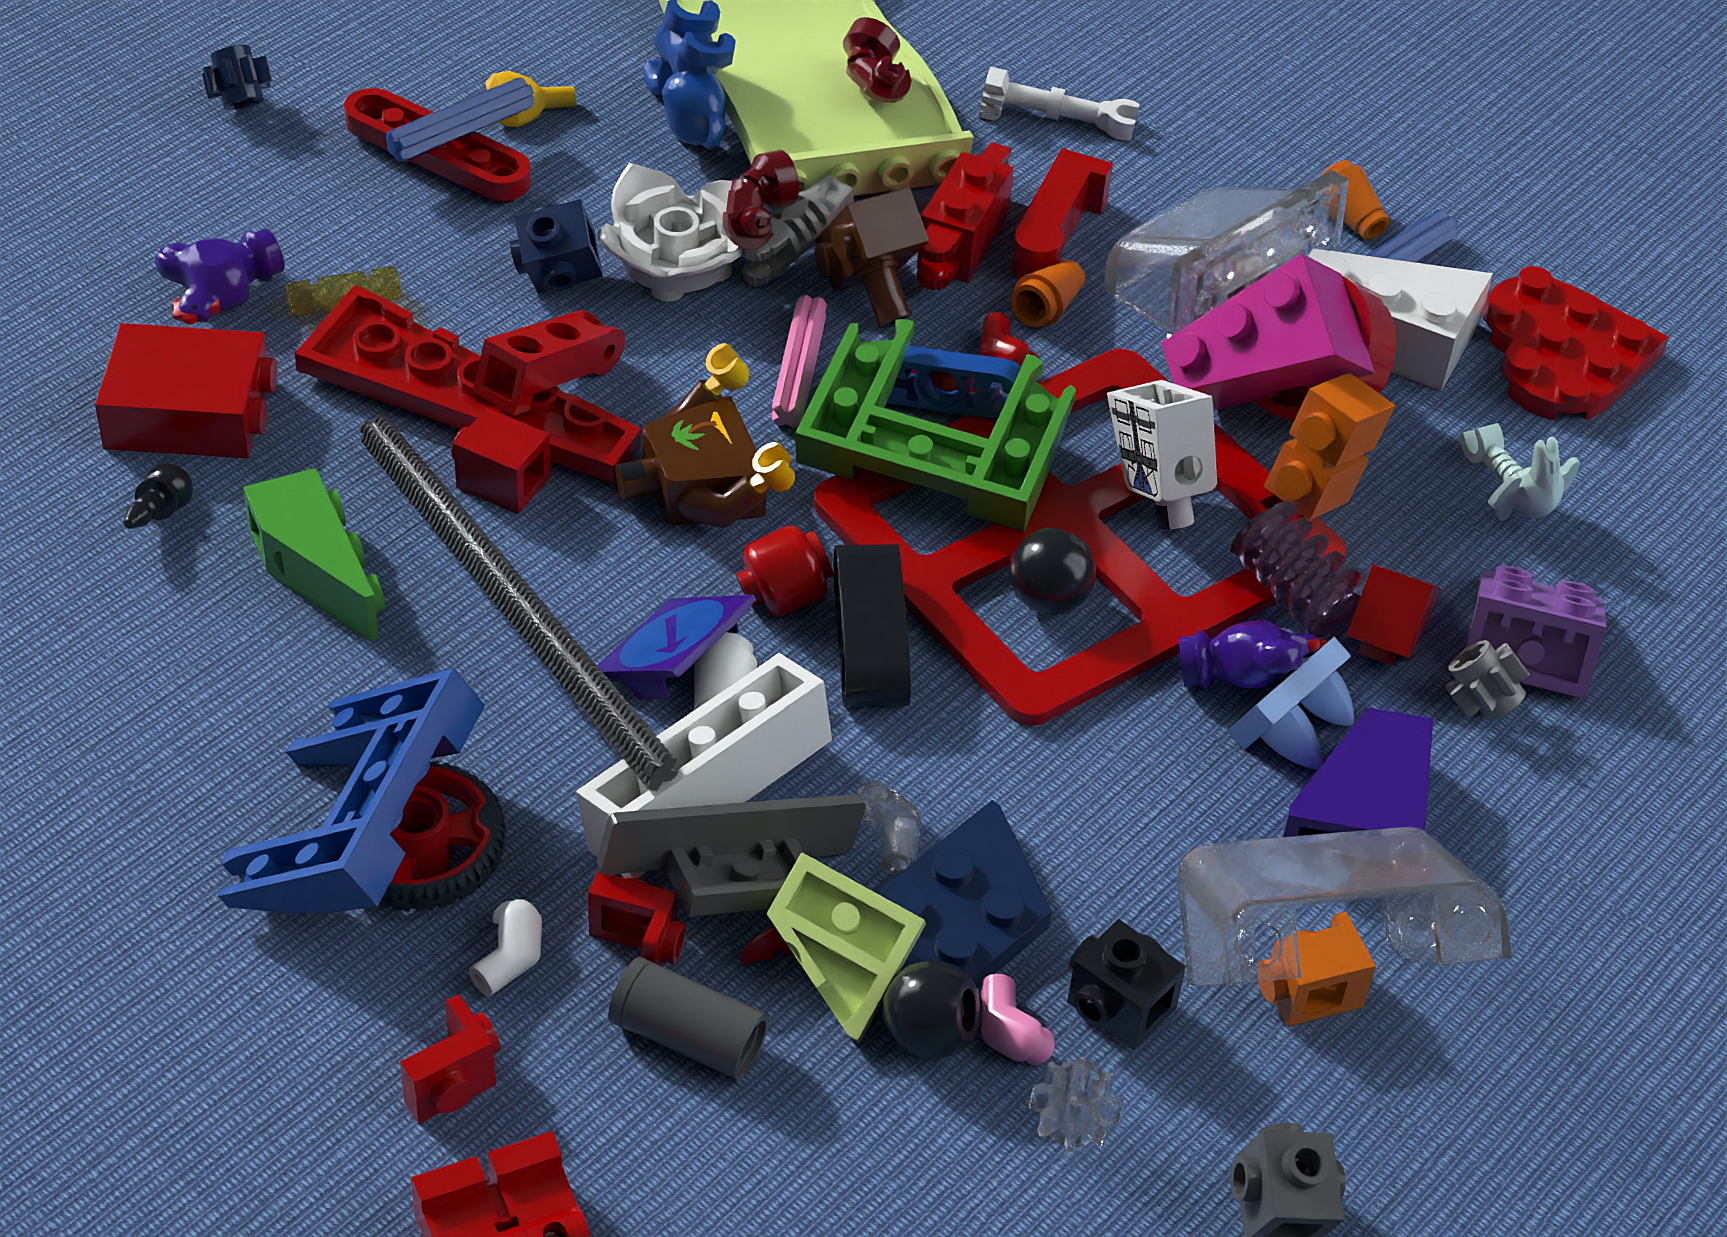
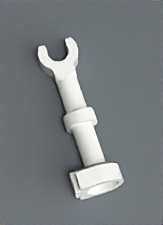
(1113, 117)

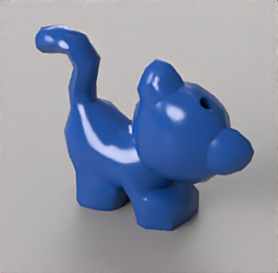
(687, 73)

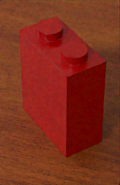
(185, 391)

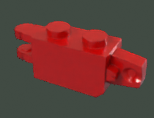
(965, 217)

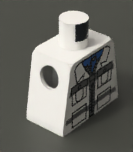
(1166, 446)

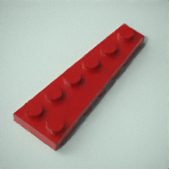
(388, 357)

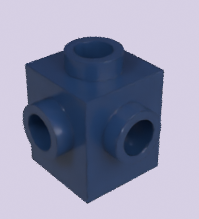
(556, 246)

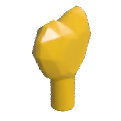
(543, 98)

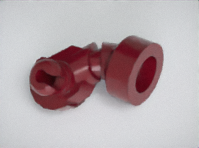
(870, 54)
(768, 184)

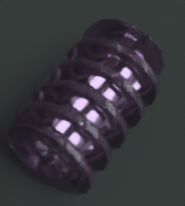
(1296, 570)

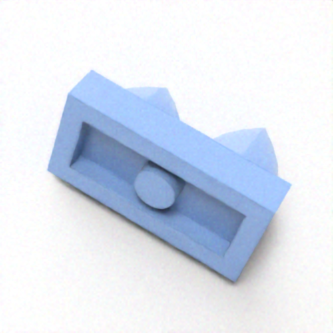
(1284, 723)

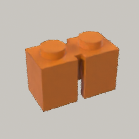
(1332, 427)

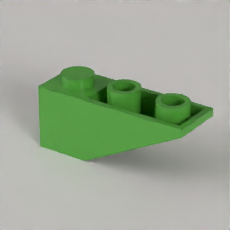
(307, 549)

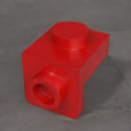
(636, 916)
(454, 1068)

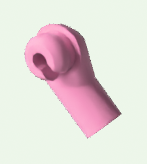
(1010, 1029)

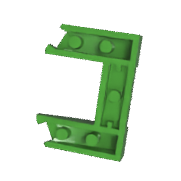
(997, 475)

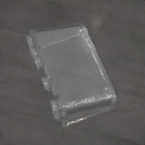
(1429, 900)

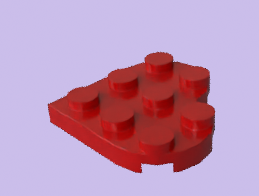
(1566, 345)

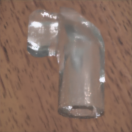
(894, 821)

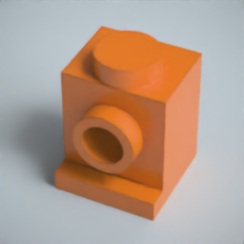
(1333, 974)

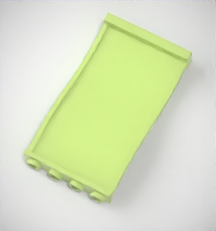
(795, 96)

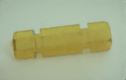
(330, 289)

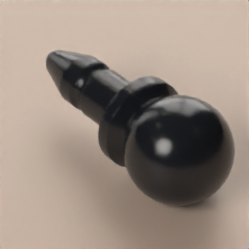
(159, 495)

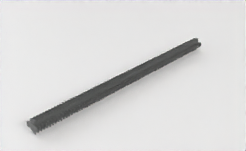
(521, 605)

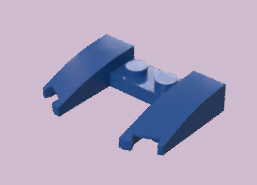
(352, 856)

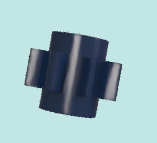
(237, 77)

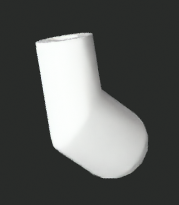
(517, 947)

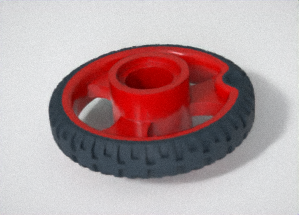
(428, 838)

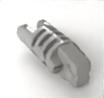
(796, 229)

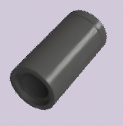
(688, 1018)

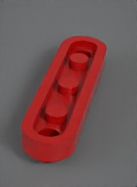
(468, 161)

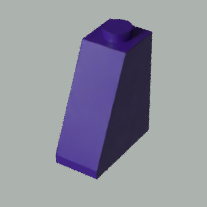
(1369, 779)

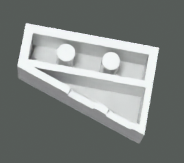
(1430, 306)

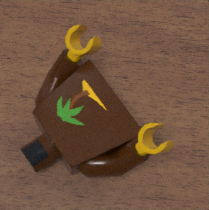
(703, 458)

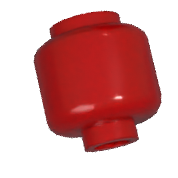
(785, 571)

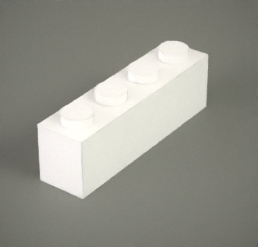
(722, 748)

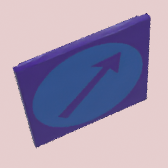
(673, 641)

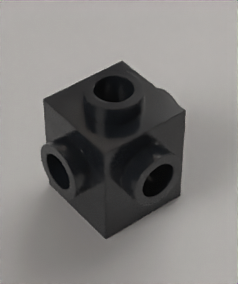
(1124, 983)

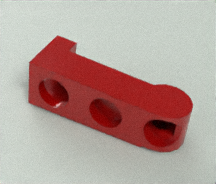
(1070, 188)
(543, 357)

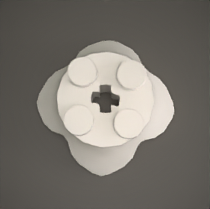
(667, 236)

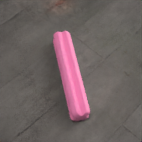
(799, 361)

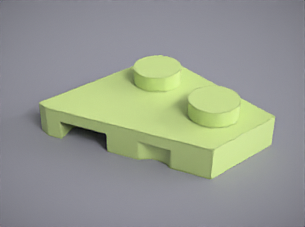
(844, 939)

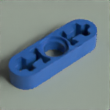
(964, 368)

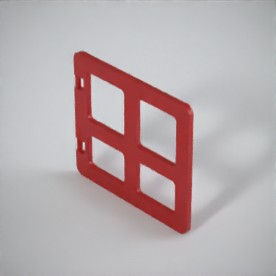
(1077, 509)

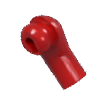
(998, 342)

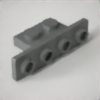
(729, 853)

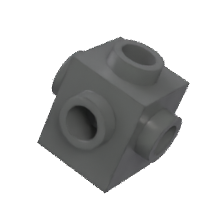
(1288, 1183)

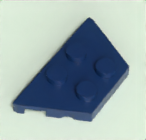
(973, 896)

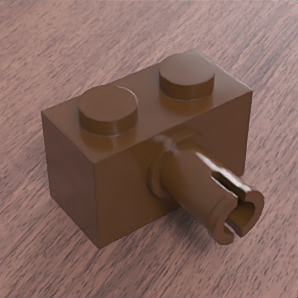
(868, 248)

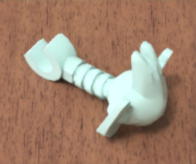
(1529, 490)

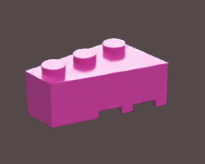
(1271, 338)

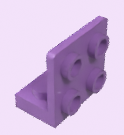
(1546, 626)

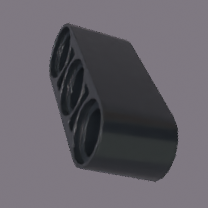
(871, 626)

